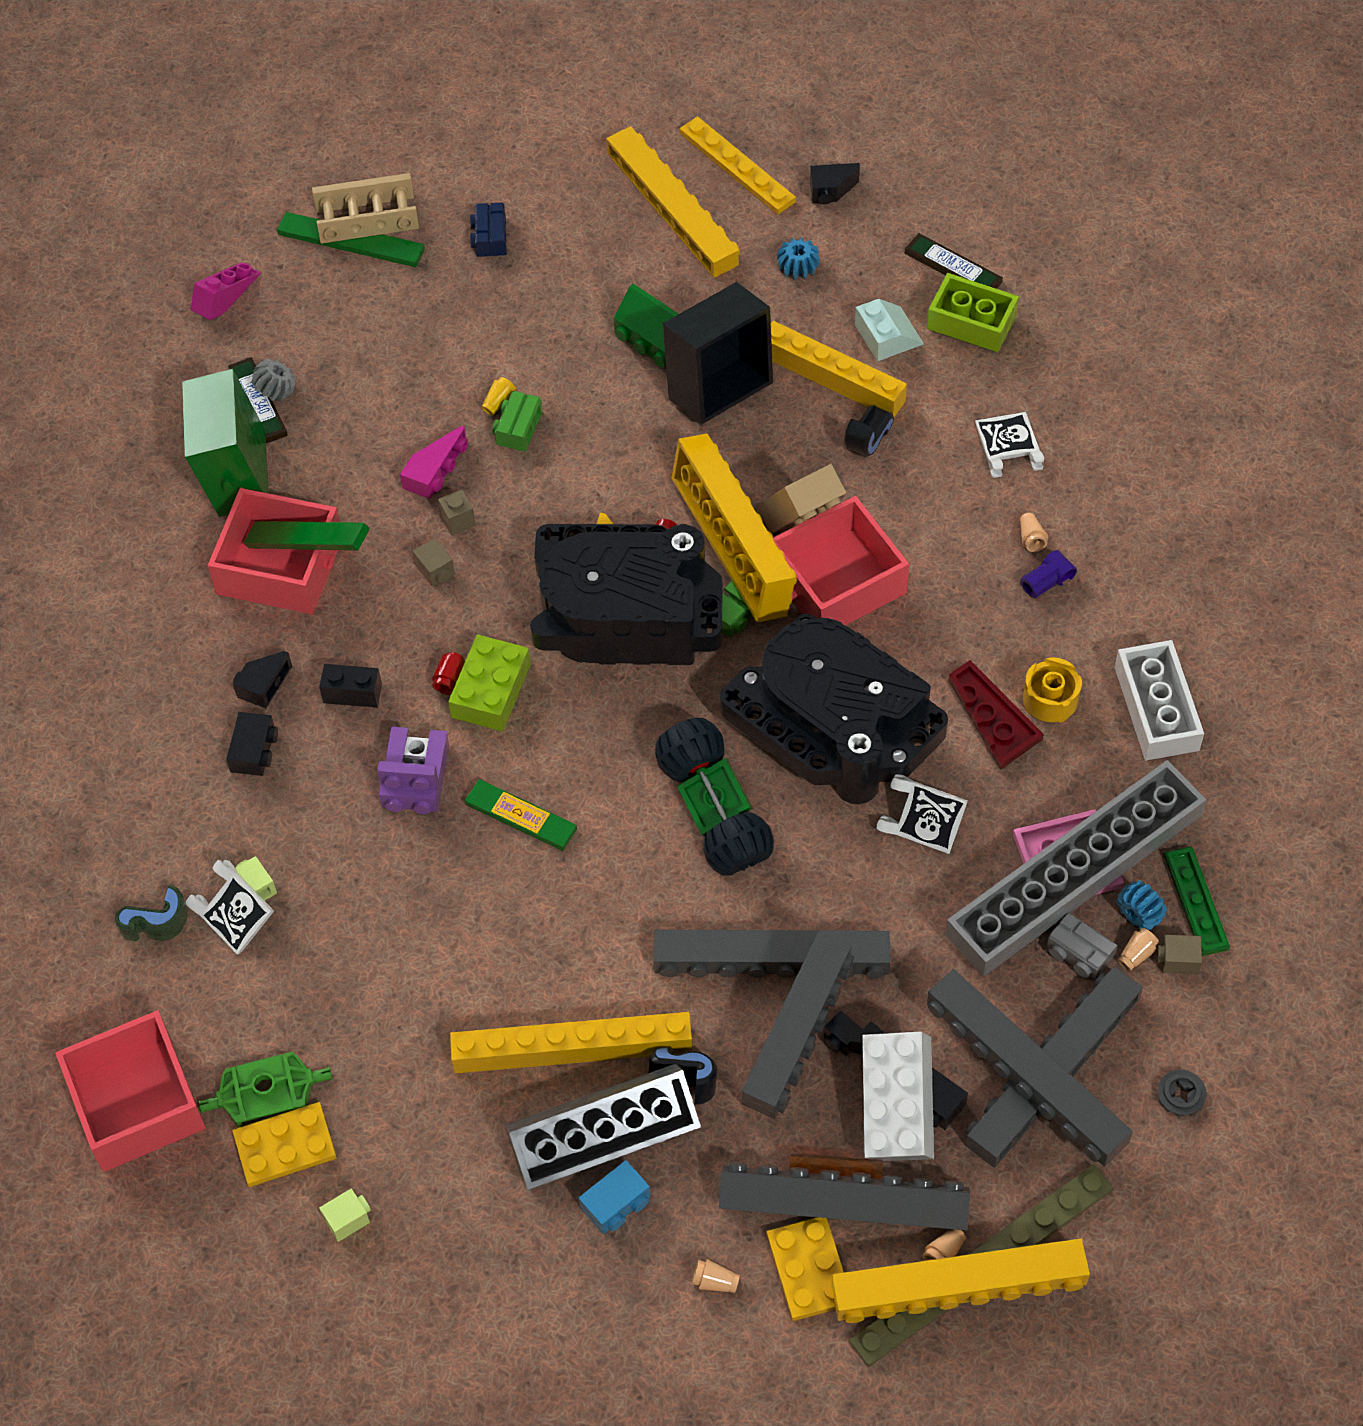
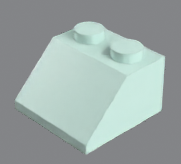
(885, 329)

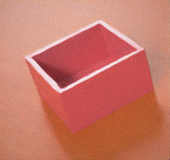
(843, 563)
(271, 576)
(130, 1091)

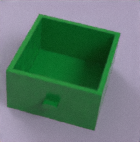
(223, 438)

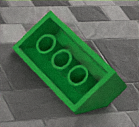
(641, 323)

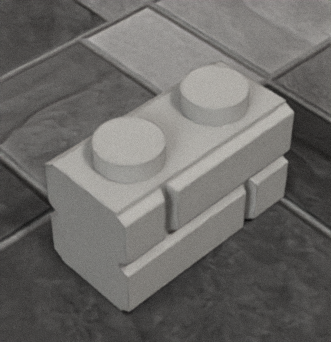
(1081, 947)

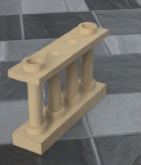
(364, 193)

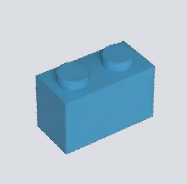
(615, 1198)

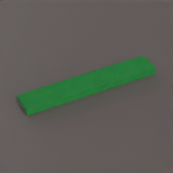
(376, 246)
(307, 535)

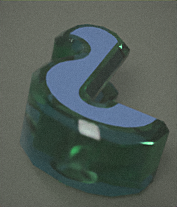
(155, 923)

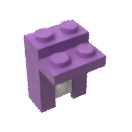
(413, 779)

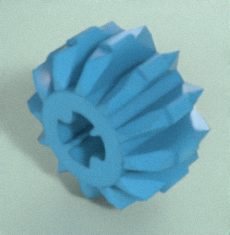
(798, 258)
(1141, 905)

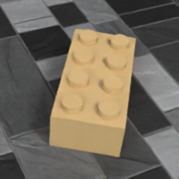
(802, 500)

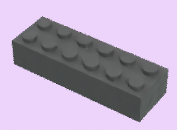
(796, 1025)
(602, 1126)

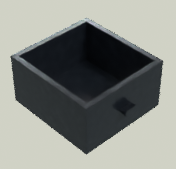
(718, 352)

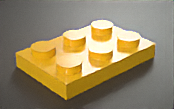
(284, 1144)
(805, 1265)

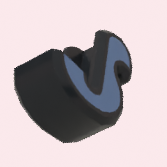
(865, 435)
(698, 1070)

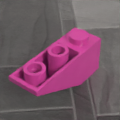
(218, 292)
(428, 467)

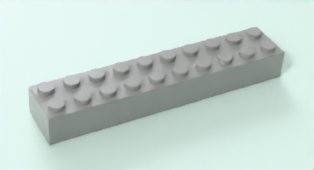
(1074, 868)

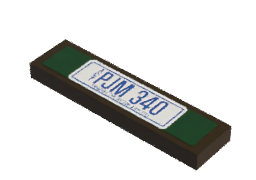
(947, 261)
(262, 405)

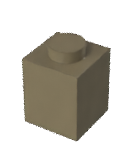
(456, 512)
(434, 562)
(1180, 954)

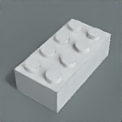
(1159, 700)
(898, 1096)

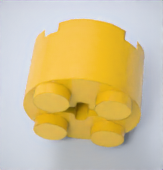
(1052, 690)

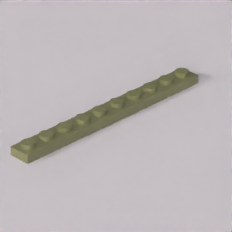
(1027, 1230)

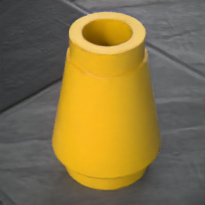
(499, 391)

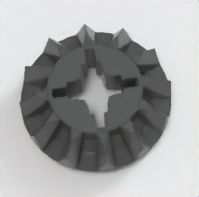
(1187, 1082)

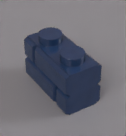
(490, 229)

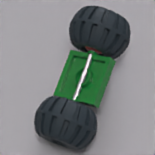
(733, 836)

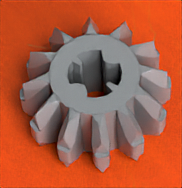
(273, 379)

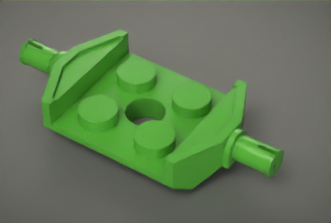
(289, 1088)

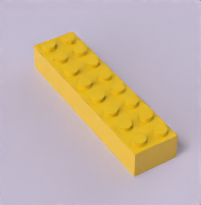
(733, 528)

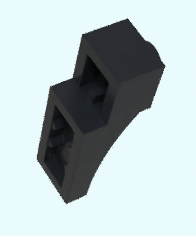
(845, 1035)

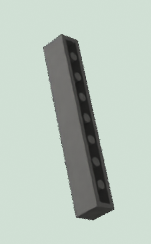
(760, 952)
(1070, 1047)
(1028, 1068)
(844, 1197)

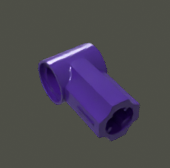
(1052, 571)

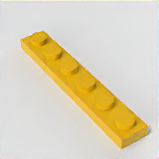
(737, 165)

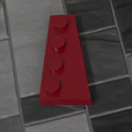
(996, 718)

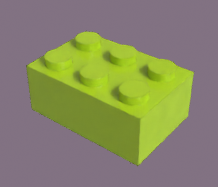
(972, 312)
(489, 682)

